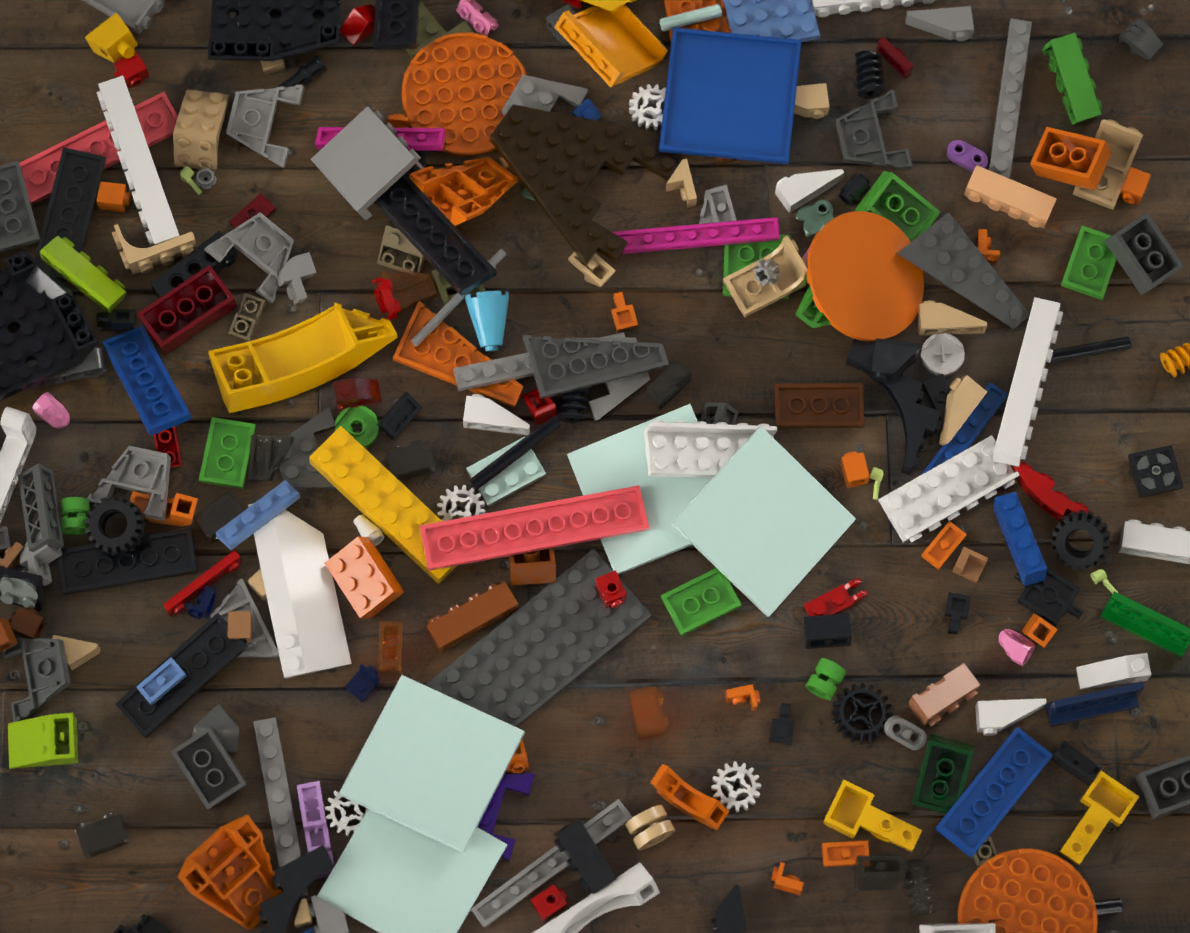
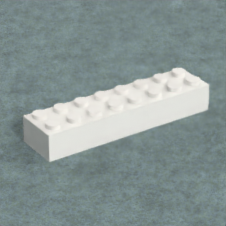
(138, 160)

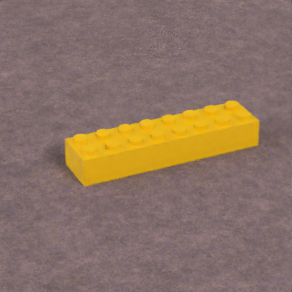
(377, 495)

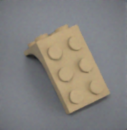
(199, 129)
(1123, 145)
(145, 259)
(752, 296)

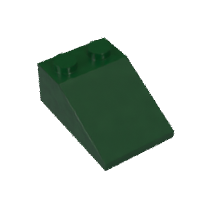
(943, 773)

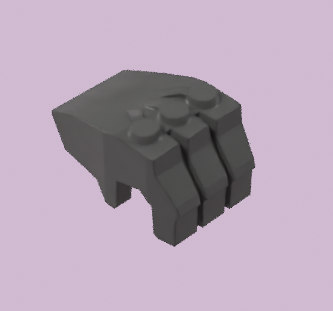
(1141, 39)

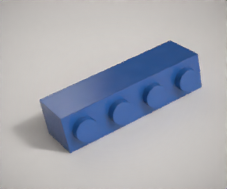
(1019, 539)

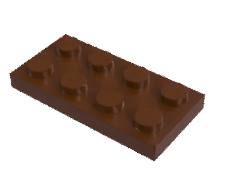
(819, 405)

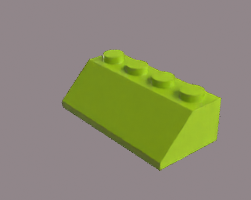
(82, 274)

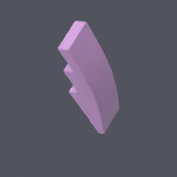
(314, 819)

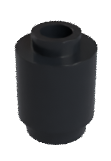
(854, 189)

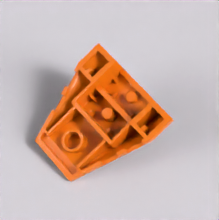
(464, 189)
(232, 872)

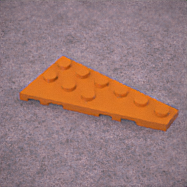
(443, 352)

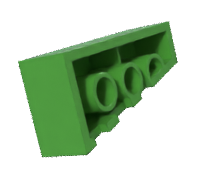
(1073, 78)

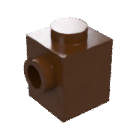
(27, 623)

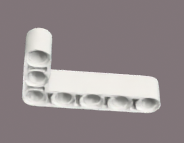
(19, 438)

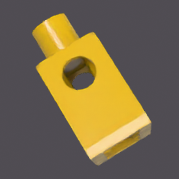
(112, 40)

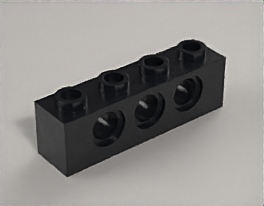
(195, 260)

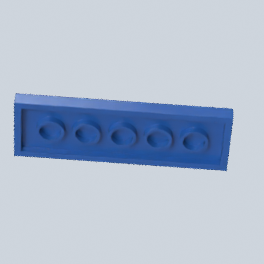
(146, 380)
(994, 792)

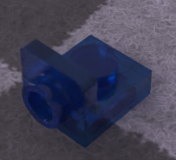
(205, 600)
(363, 682)

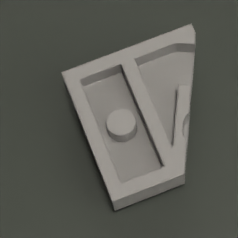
(717, 206)

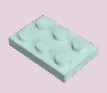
(512, 479)

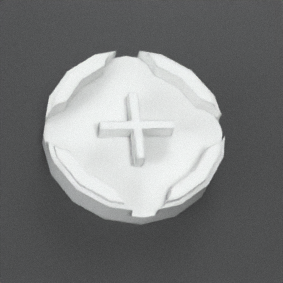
(942, 354)

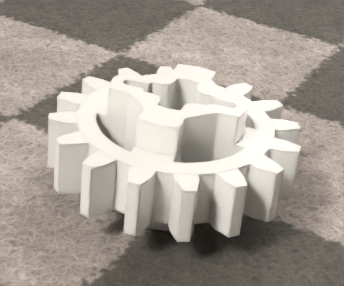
(650, 97)
(467, 503)
(743, 790)
(344, 820)

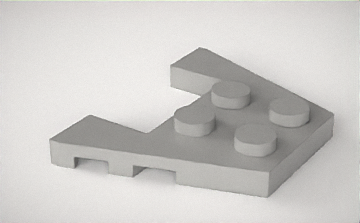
(543, 94)
(254, 116)
(262, 244)
(617, 389)
(140, 472)

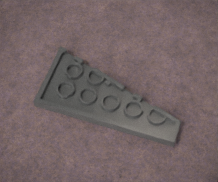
(958, 264)
(580, 363)

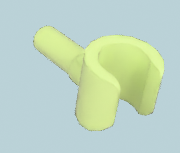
(186, 175)
(877, 475)
(1100, 576)

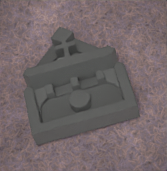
(223, 725)

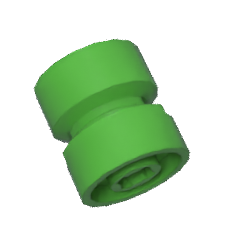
(75, 512)
(827, 671)

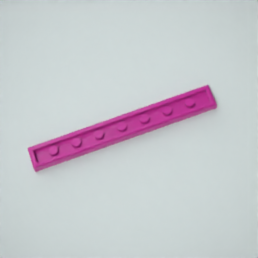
(700, 235)

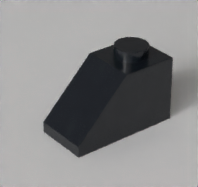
(730, 914)

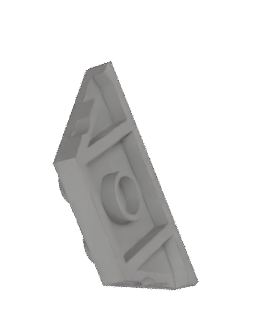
(241, 600)

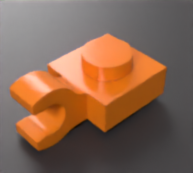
(623, 315)

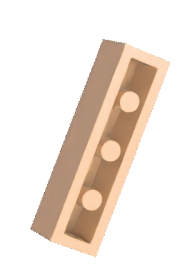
(1009, 197)

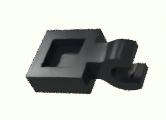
(118, 320)
(956, 608)
(781, 728)

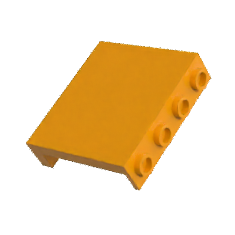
(613, 43)

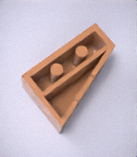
(944, 696)

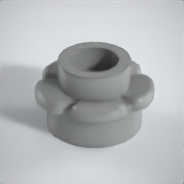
(205, 173)

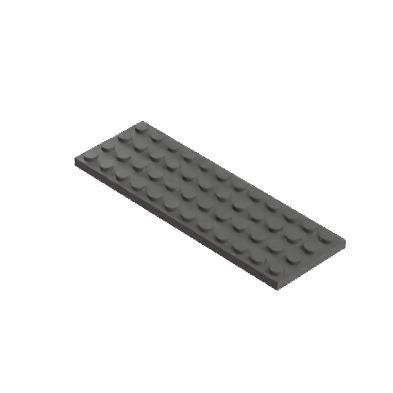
(542, 646)

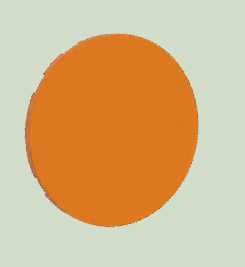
(461, 87)
(861, 278)
(1029, 894)

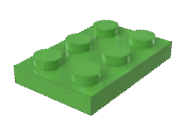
(1089, 264)
(227, 453)
(700, 601)

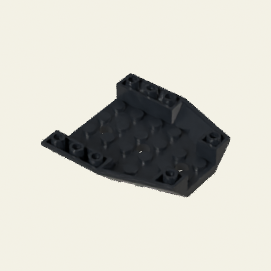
(262, 38)
(49, 323)

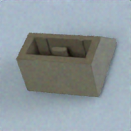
(399, 252)

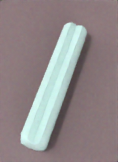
(690, 17)

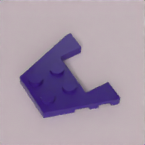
(515, 782)

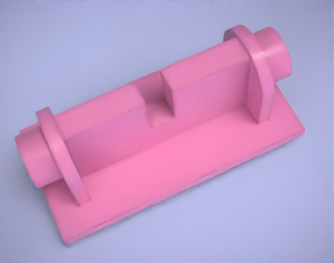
(471, 10)

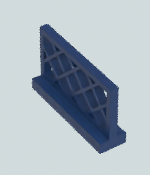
(1093, 704)

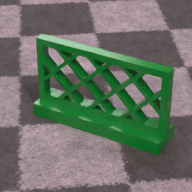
(1147, 624)

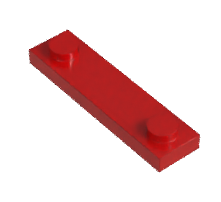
(227, 564)

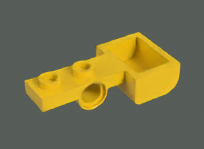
(1107, 803)
(853, 810)

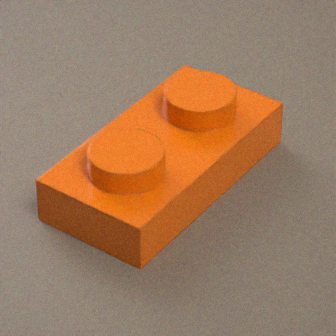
(944, 545)
(843, 853)

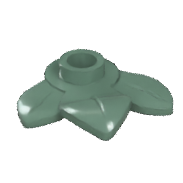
(813, 218)

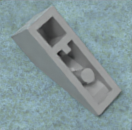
(949, 23)

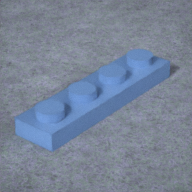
(257, 515)

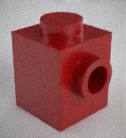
(132, 70)
(611, 589)
(549, 902)

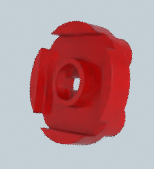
(385, 298)

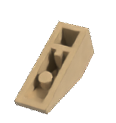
(812, 101)
(942, 319)
(959, 405)

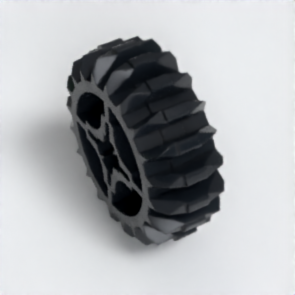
(846, 725)

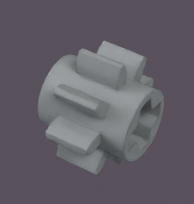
(767, 272)

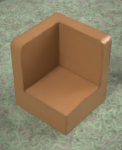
(970, 564)
(240, 625)

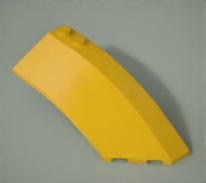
(297, 357)

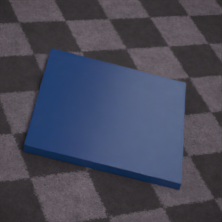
(730, 96)

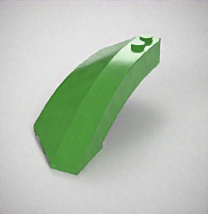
(898, 204)

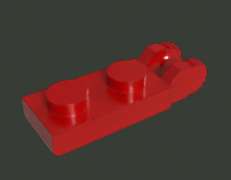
(835, 600)

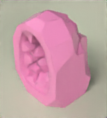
(51, 411)
(1016, 646)

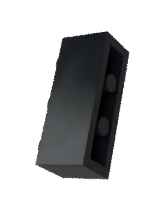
(584, 856)

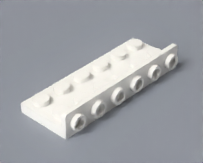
(694, 448)
(947, 490)

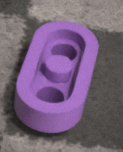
(966, 156)

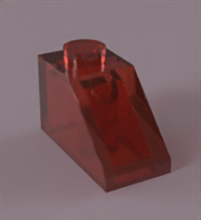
(356, 392)

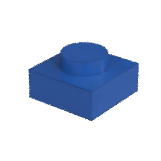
(586, 110)

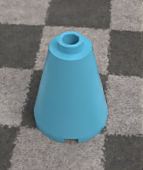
(488, 317)

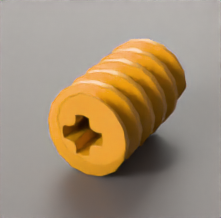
(1176, 359)

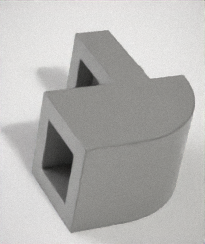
(292, 274)
(39, 561)

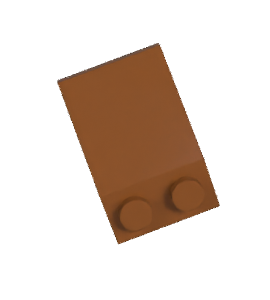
(533, 567)

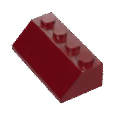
(187, 310)

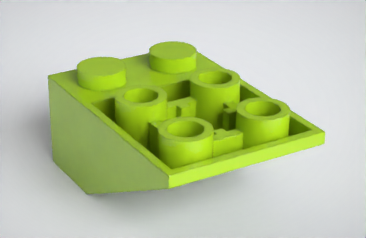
(43, 741)

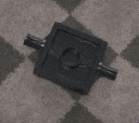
(1050, 597)

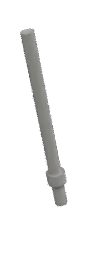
(441, 315)

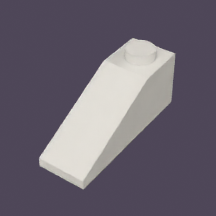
(804, 187)
(487, 415)
(1114, 671)
(1000, 714)

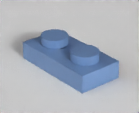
(161, 681)

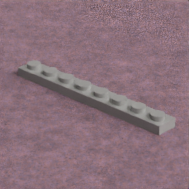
(1010, 97)
(498, 370)
(277, 792)
(545, 867)

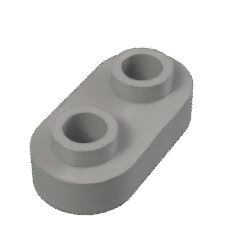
(904, 731)

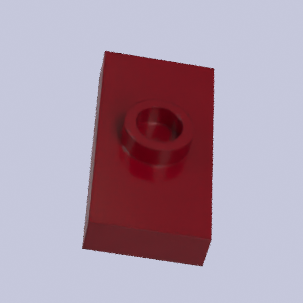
(895, 57)
(257, 205)

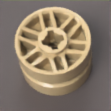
(650, 827)

